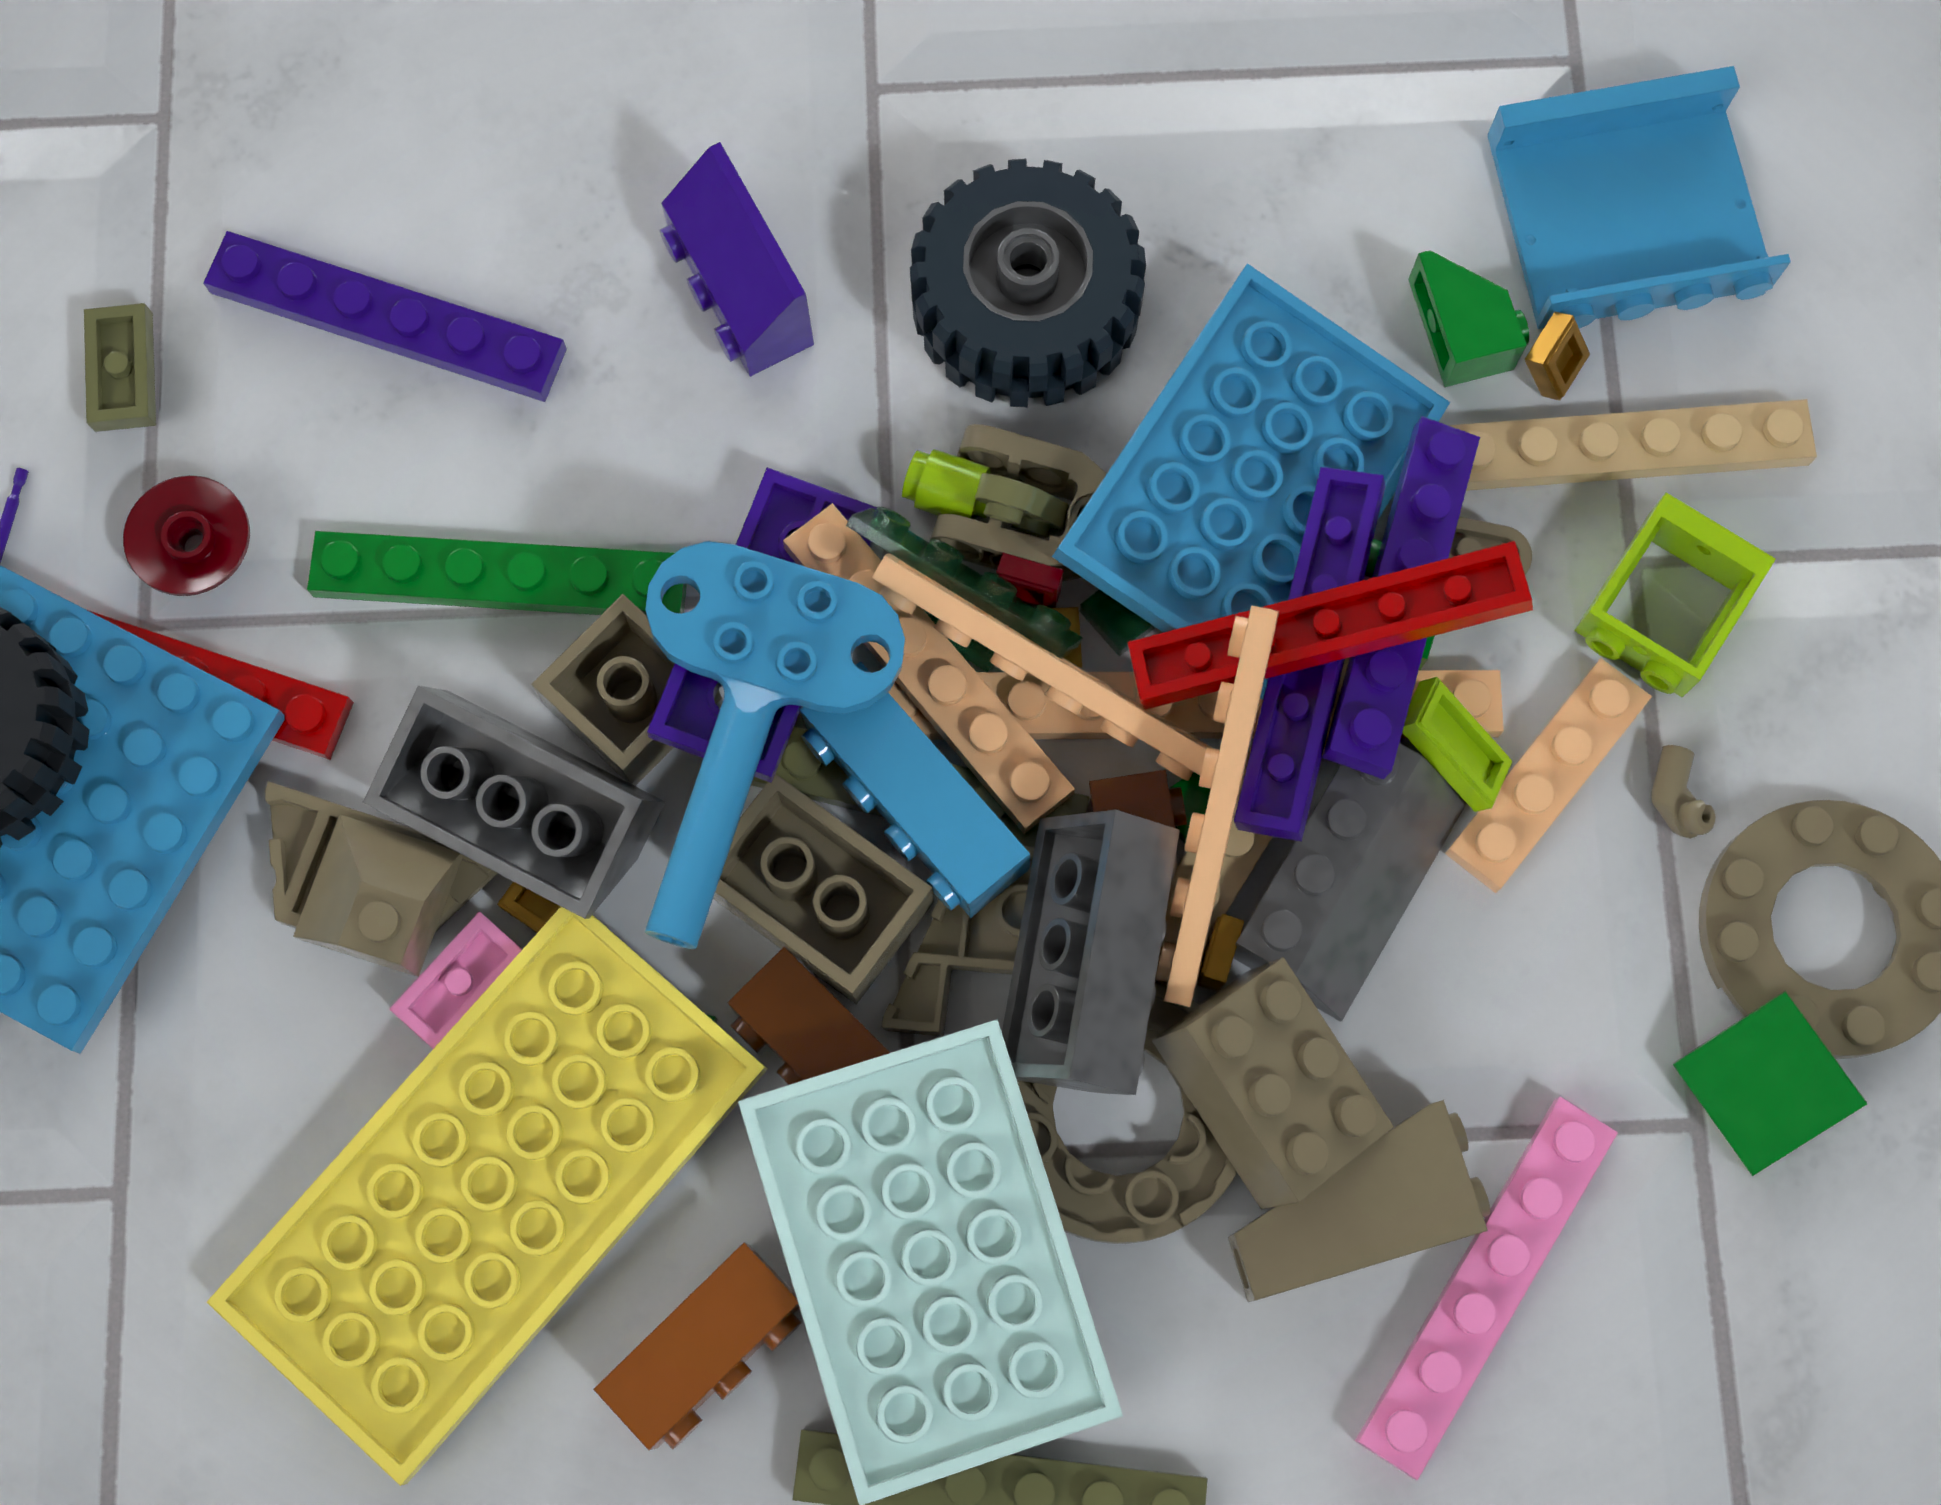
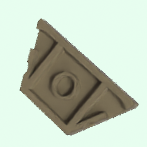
(301, 836)

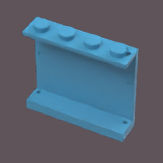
(1631, 199)

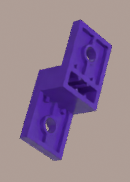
(687, 703)

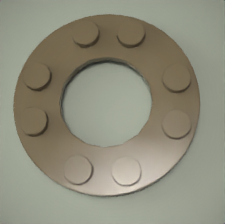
(1820, 833)
(1140, 1203)

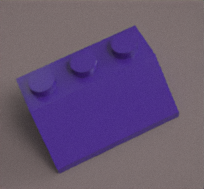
(735, 265)

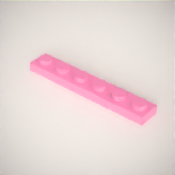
(1486, 1288)

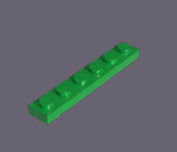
(483, 573)

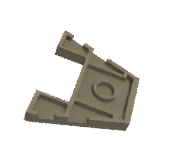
(957, 943)

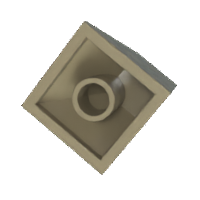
(378, 895)

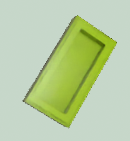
(1456, 744)

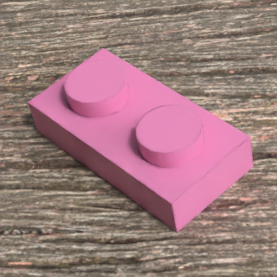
(455, 980)

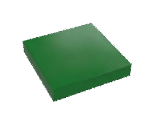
(1769, 1083)

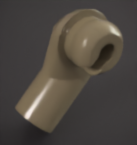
(1674, 800)

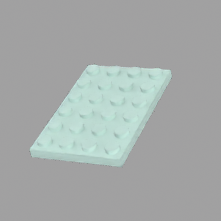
(929, 1261)

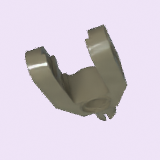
(1030, 461)

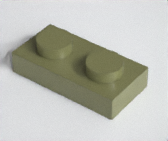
(119, 367)

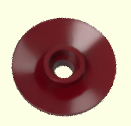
(171, 515)

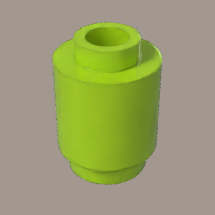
(944, 484)

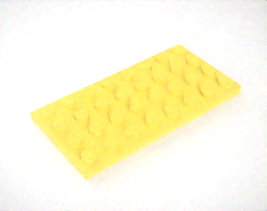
(486, 1190)

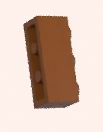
(701, 1349)

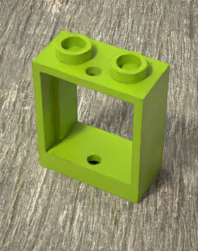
(1703, 546)

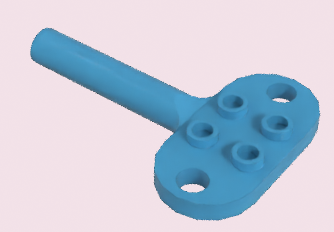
(771, 641)

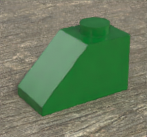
(1466, 320)

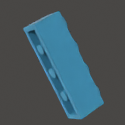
(922, 799)

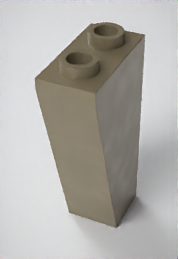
(1382, 1205)

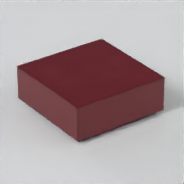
(1034, 581)

